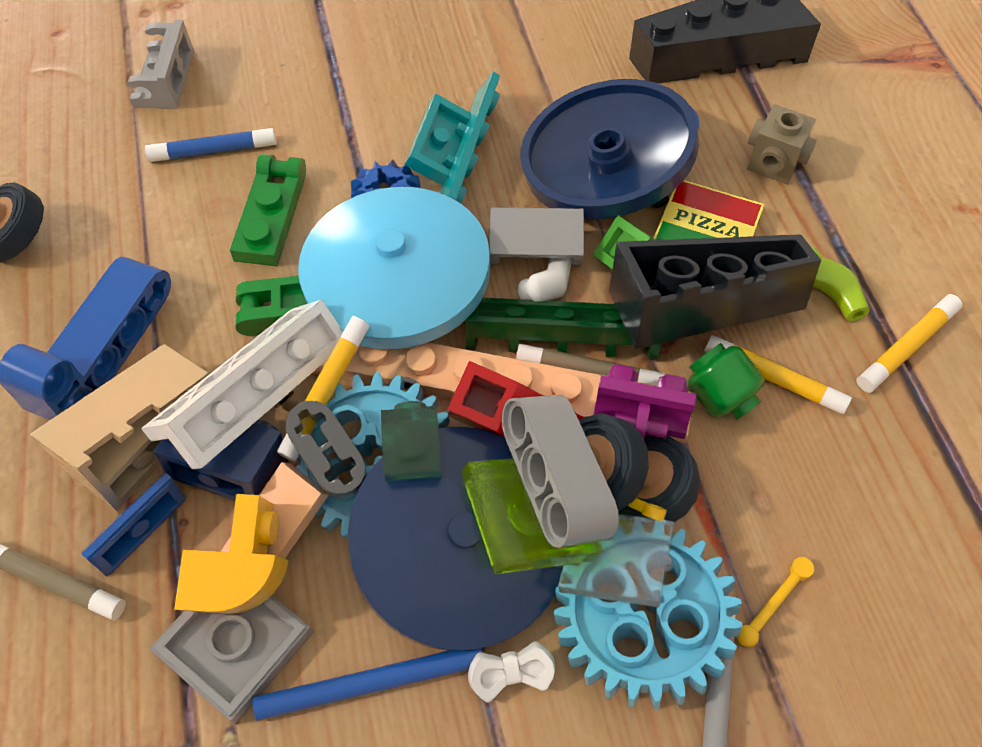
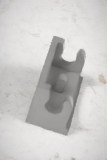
(164, 67)
(537, 233)

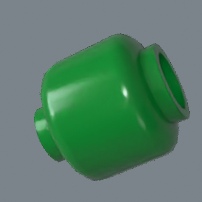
(726, 381)

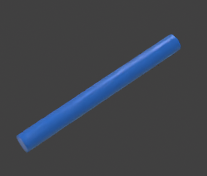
(362, 683)

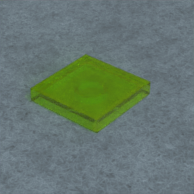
(510, 523)

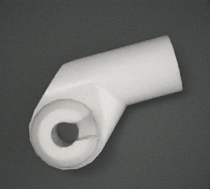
(547, 284)

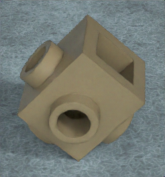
(781, 143)

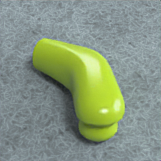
(842, 287)

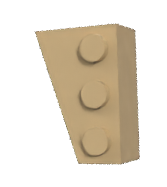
(102, 434)

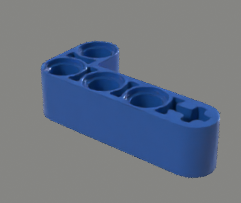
(91, 343)

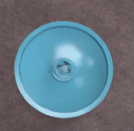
(399, 262)

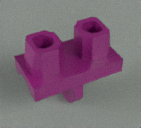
(649, 408)

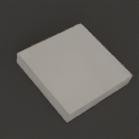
(232, 654)

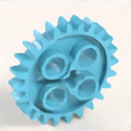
(364, 406)
(693, 597)

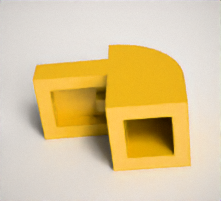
(236, 578)

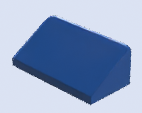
(134, 525)

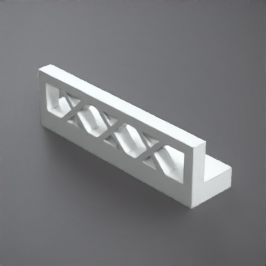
(247, 384)

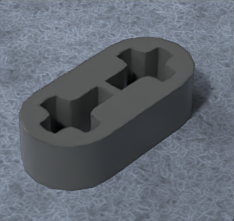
(315, 456)

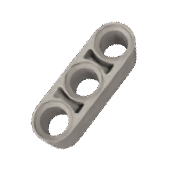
(559, 471)

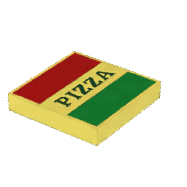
(707, 213)

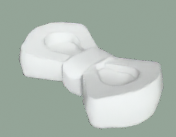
(491, 673)

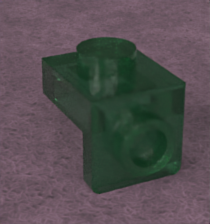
(410, 441)

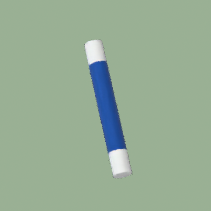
(210, 145)

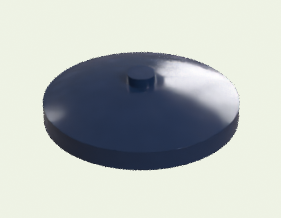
(610, 148)
(426, 561)

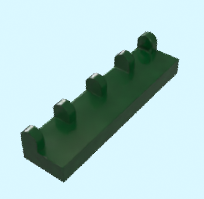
(550, 322)

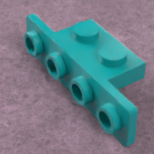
(448, 138)

